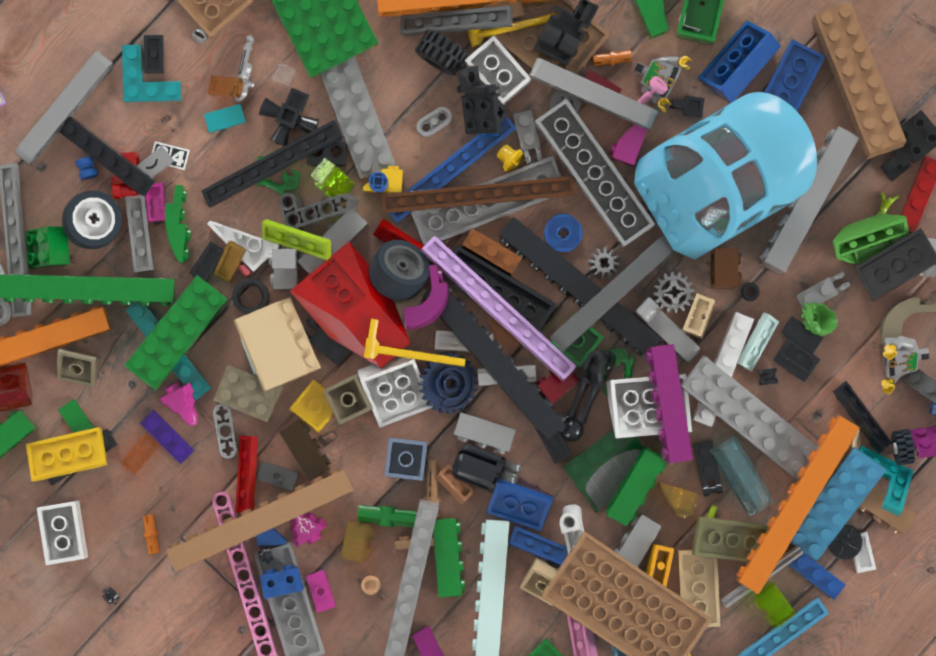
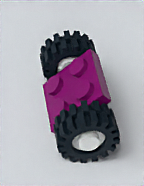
(906, 441)

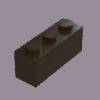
(305, 449)

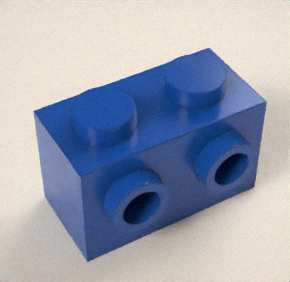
(281, 582)

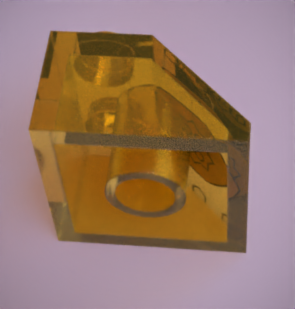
(678, 499)

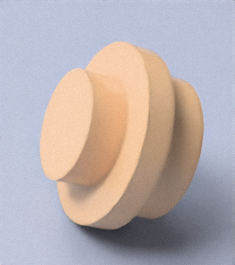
(370, 585)

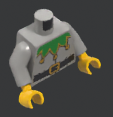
(665, 68)
(900, 358)

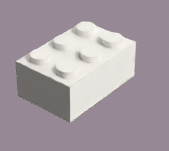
(499, 68)
(62, 532)

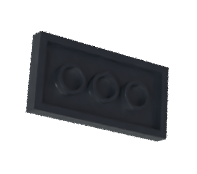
(897, 264)

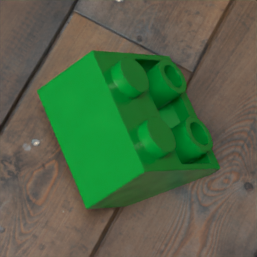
(47, 247)

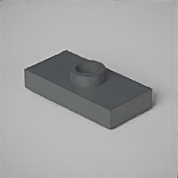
(277, 476)

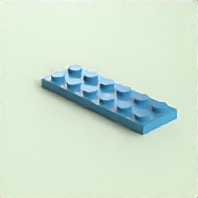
(837, 502)

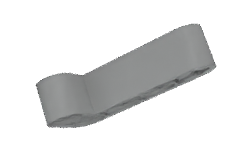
(665, 328)

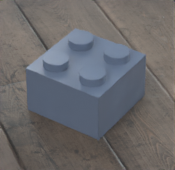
(406, 459)

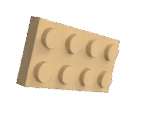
(700, 583)

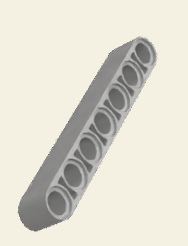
(593, 94)
(63, 107)

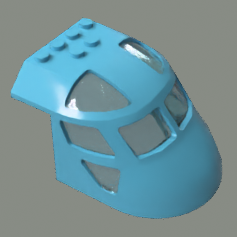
(727, 172)

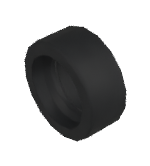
(250, 282)

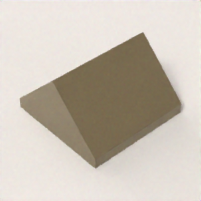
(77, 367)
(348, 399)

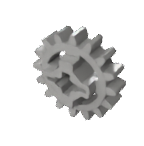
(673, 284)

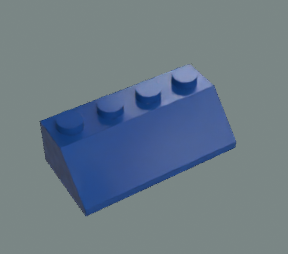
(739, 61)

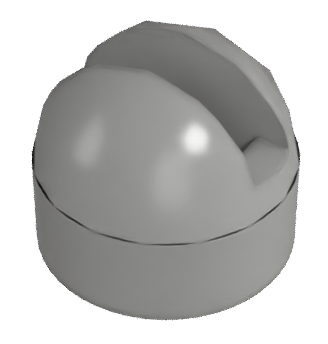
(197, 39)

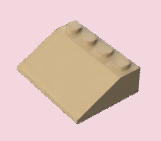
(277, 344)

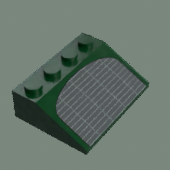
(603, 467)

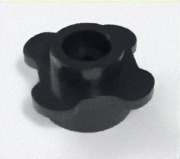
(110, 596)

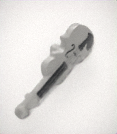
(245, 68)

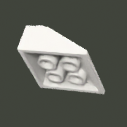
(393, 390)

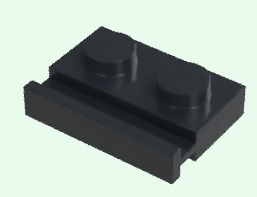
(796, 359)

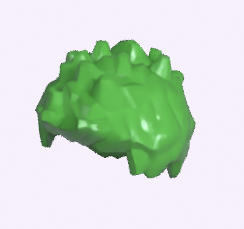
(819, 318)

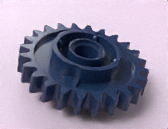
(454, 396)

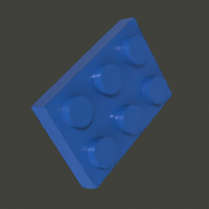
(519, 504)

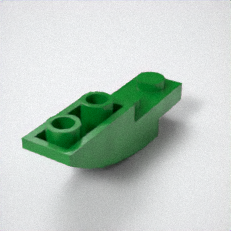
(176, 231)

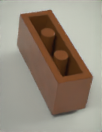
(491, 251)

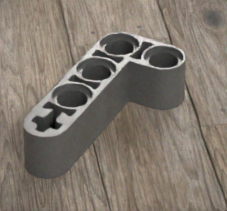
(320, 209)

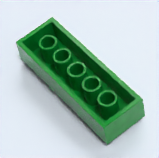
(175, 333)

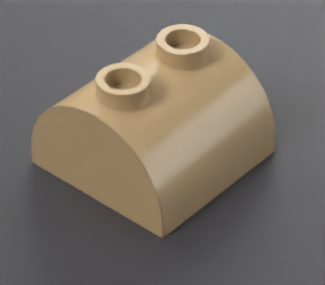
(538, 578)

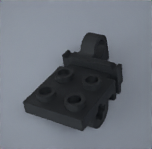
(564, 33)
(480, 103)
(920, 140)

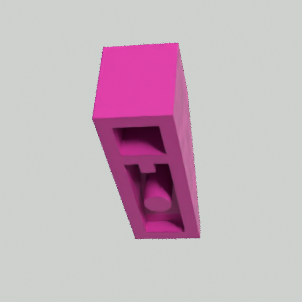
(628, 146)

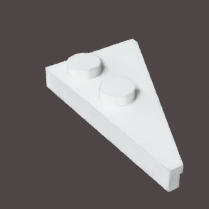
(257, 248)

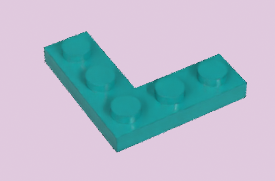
(138, 91)
(898, 484)

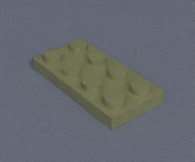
(726, 538)

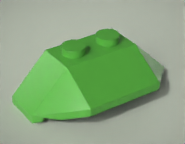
(869, 237)

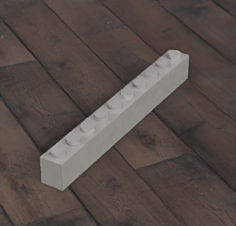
(411, 578)

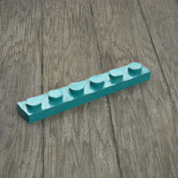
(185, 369)

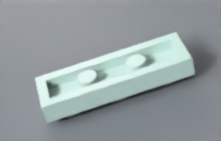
(757, 341)

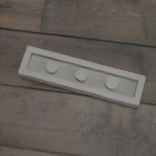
(139, 234)

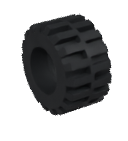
(441, 52)

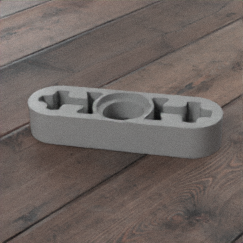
(228, 415)

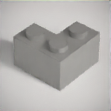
(285, 268)

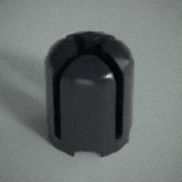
(477, 467)

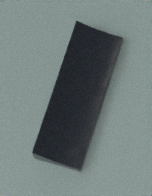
(524, 299)

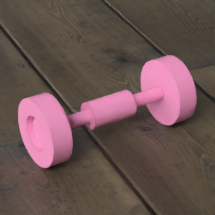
(658, 85)

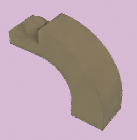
(893, 320)

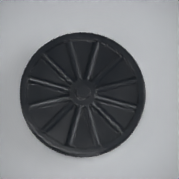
(846, 543)

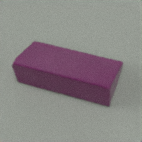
(426, 642)

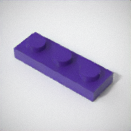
(167, 436)

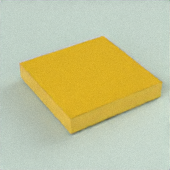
(313, 406)

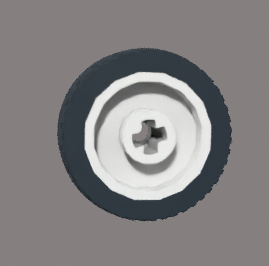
(78, 225)

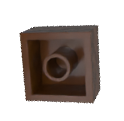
(724, 268)

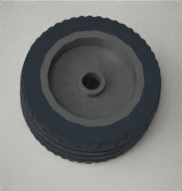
(399, 270)

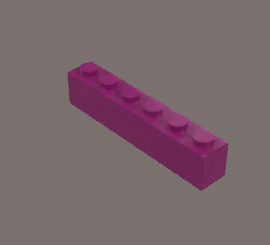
(669, 404)

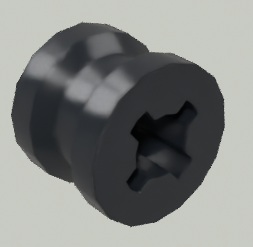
(767, 376)

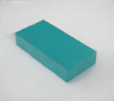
(224, 118)

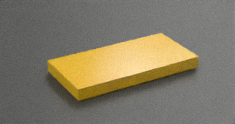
(66, 454)

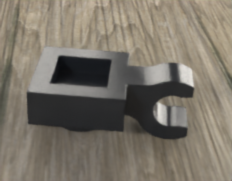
(691, 106)

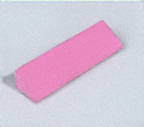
(582, 639)

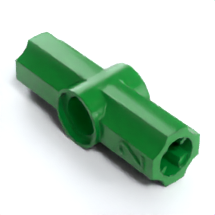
(386, 516)

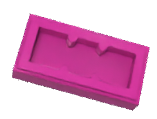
(156, 203)
(320, 591)

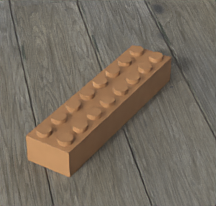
(858, 80)

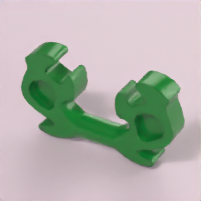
(290, 182)
(622, 356)

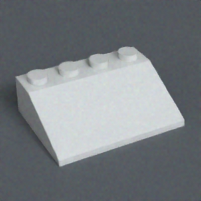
(634, 409)

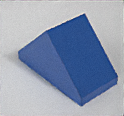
(271, 537)

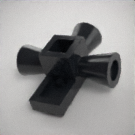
(289, 116)

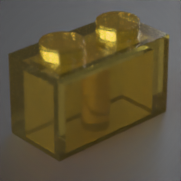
(356, 541)

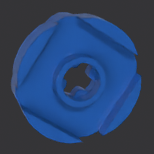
(554, 226)

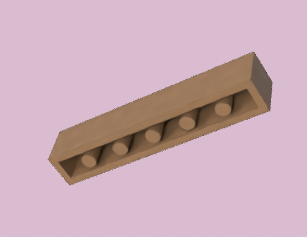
(873, 504)

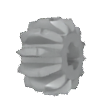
(610, 262)

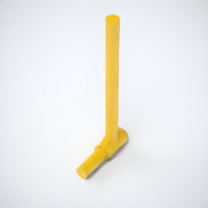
(476, 36)
(372, 349)

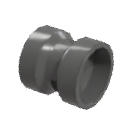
(508, 476)

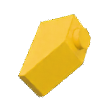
(395, 181)

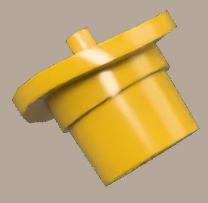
(510, 157)

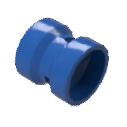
(86, 168)
(378, 185)

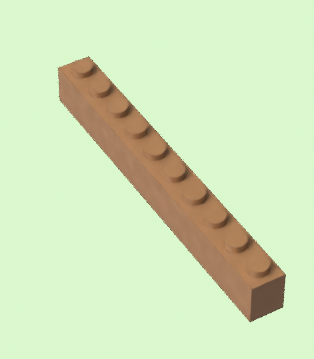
(260, 520)

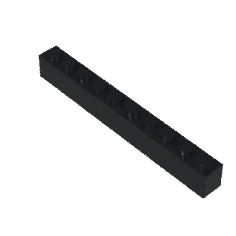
(576, 284)
(501, 368)

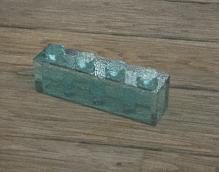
(742, 475)

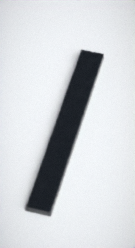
(272, 163)

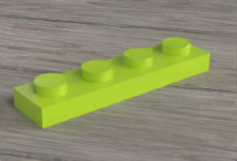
(296, 239)

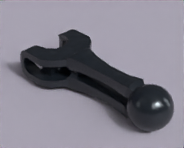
(593, 374)

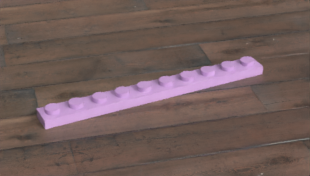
(498, 308)

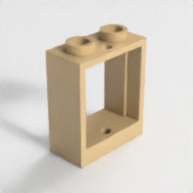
(701, 308)

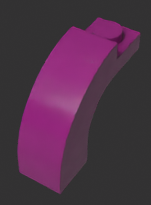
(431, 309)

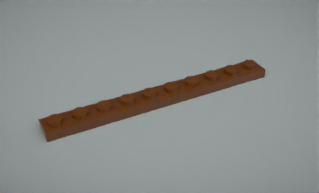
(478, 194)

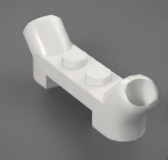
(571, 525)

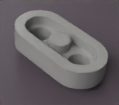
(433, 121)

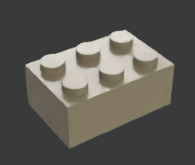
(245, 393)

